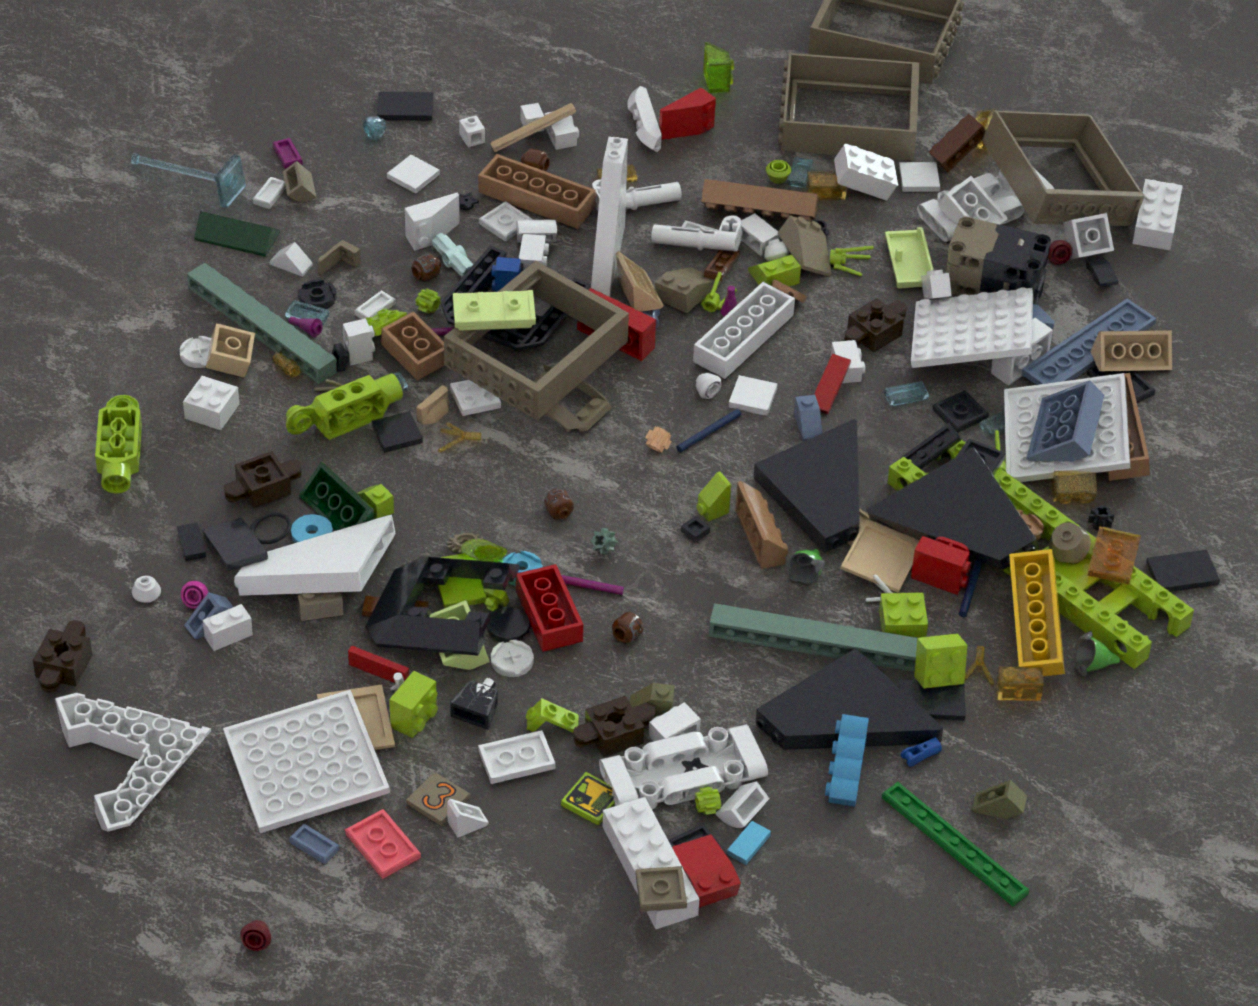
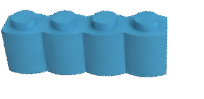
(848, 760)

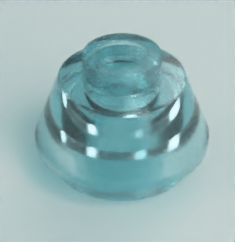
(374, 127)

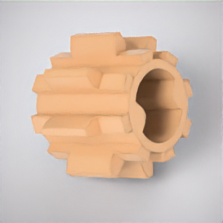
(658, 439)

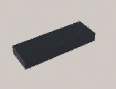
(933, 446)

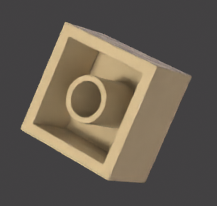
(230, 350)

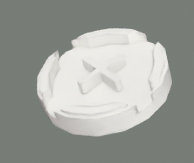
(195, 351)
(512, 658)

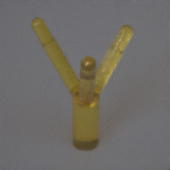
(458, 432)
(980, 652)

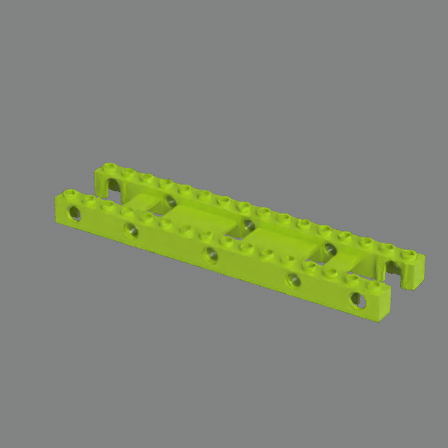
(1073, 579)

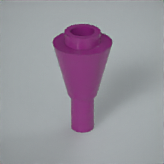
(730, 301)
(311, 326)

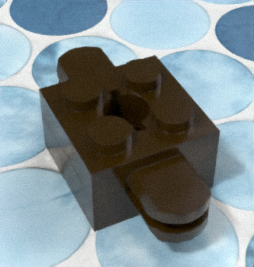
(876, 324)
(262, 479)
(62, 657)
(614, 736)

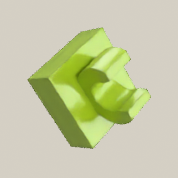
(495, 598)

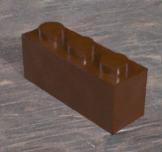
(958, 143)

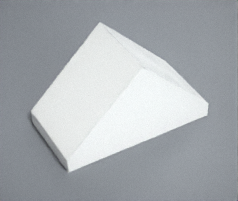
(292, 260)
(464, 817)

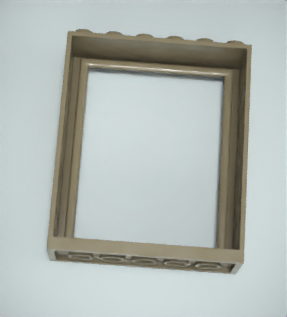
(839, 44)
(849, 76)
(1118, 191)
(517, 390)

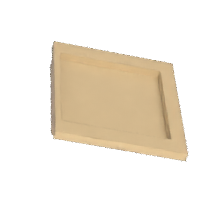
(881, 553)
(374, 714)

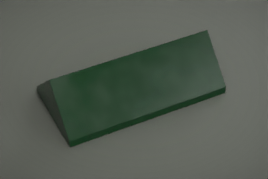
(235, 234)
(335, 499)

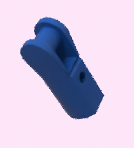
(922, 751)

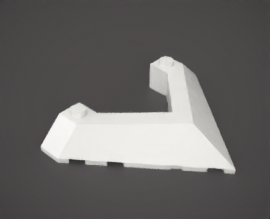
(152, 739)

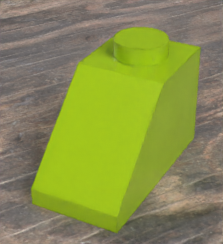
(715, 498)
(379, 499)

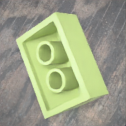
(459, 612)

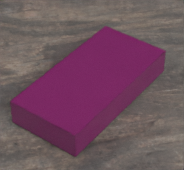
(287, 152)

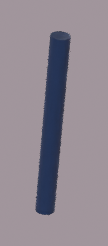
(708, 430)
(970, 588)

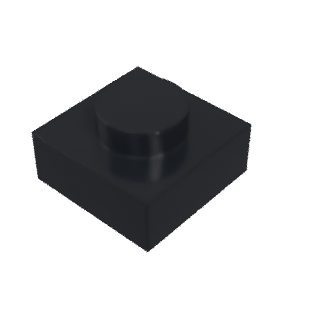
(341, 356)
(695, 529)

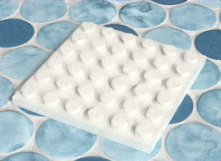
(972, 327)
(1110, 442)
(306, 761)

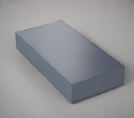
(314, 844)

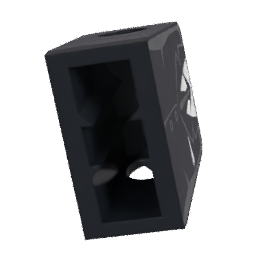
(476, 703)

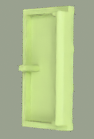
(909, 256)
(494, 310)

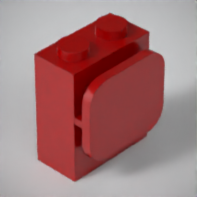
(941, 564)

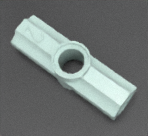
(452, 255)

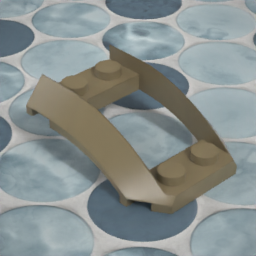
(586, 416)

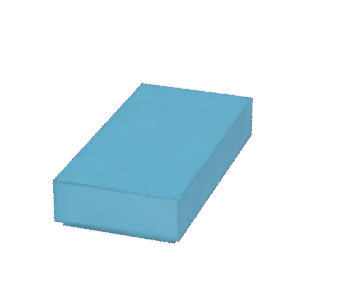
(748, 842)

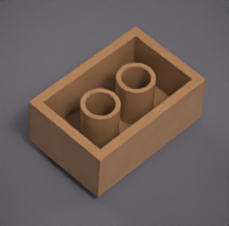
(414, 345)

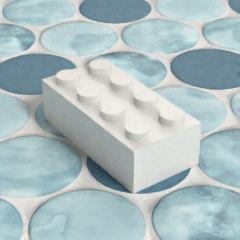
(1157, 214)

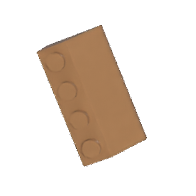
(760, 527)

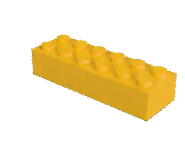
(1037, 611)

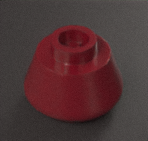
(1060, 252)
(256, 935)

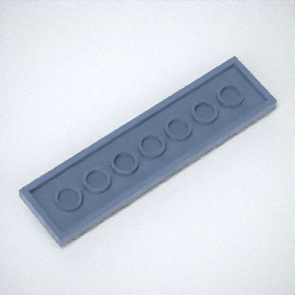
(1074, 356)

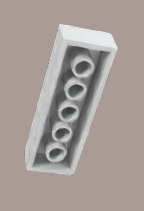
(743, 330)
(644, 845)

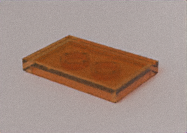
(1114, 555)

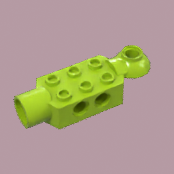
(346, 406)
(118, 443)

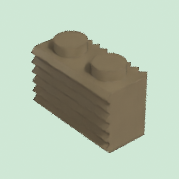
(319, 605)

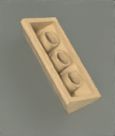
(636, 285)
(1133, 350)

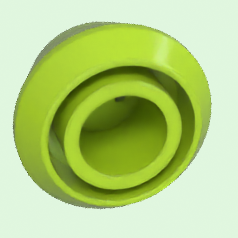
(778, 171)

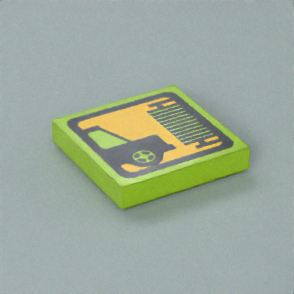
(589, 798)

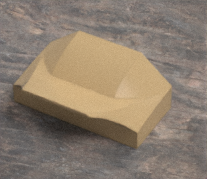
(433, 407)

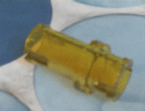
(288, 366)

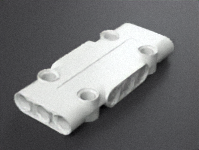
(995, 187)
(659, 773)

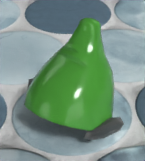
(805, 566)
(1093, 655)

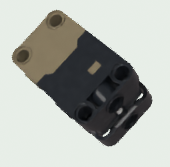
(996, 258)

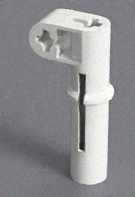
(645, 195)
(727, 237)

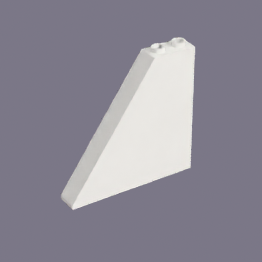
(610, 214)
(320, 564)

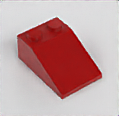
(688, 115)
(708, 870)

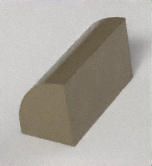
(299, 183)

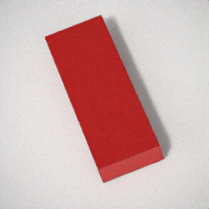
(831, 382)
(375, 664)

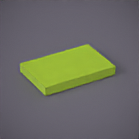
(461, 589)

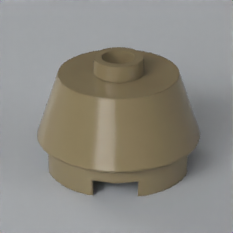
(1069, 543)

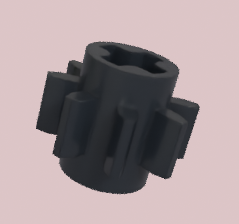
(1101, 517)

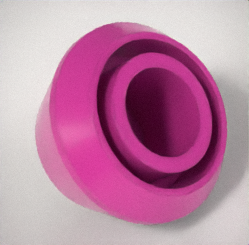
(193, 594)

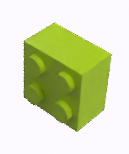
(903, 614)
(940, 660)
(413, 704)

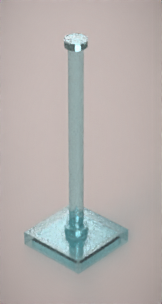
(228, 180)

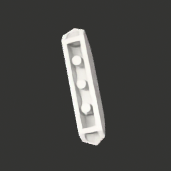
(643, 112)

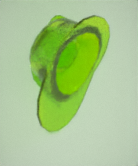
(483, 550)

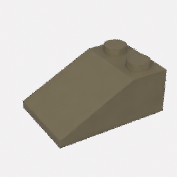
(806, 244)
(683, 288)

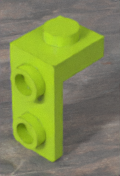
(552, 713)

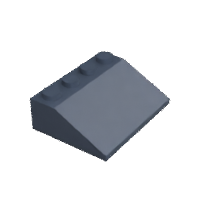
(1066, 424)

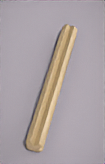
(533, 127)

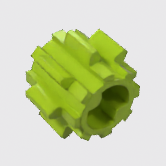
(428, 301)
(707, 800)

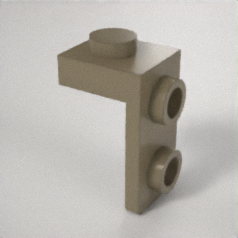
(340, 251)

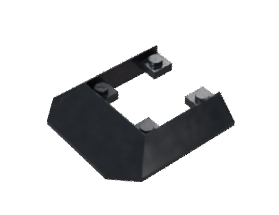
(480, 279)
(403, 626)

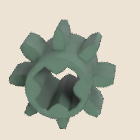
(604, 541)

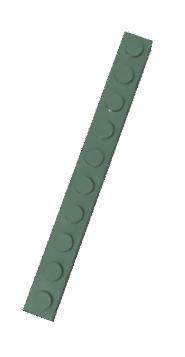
(265, 324)
(812, 636)

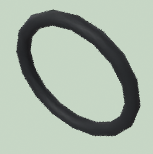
(275, 514)

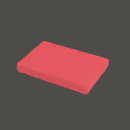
(382, 843)

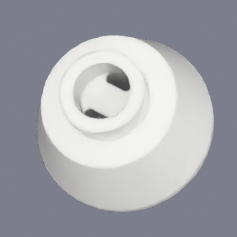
(775, 250)
(708, 385)
(146, 589)

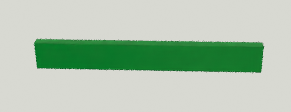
(955, 844)

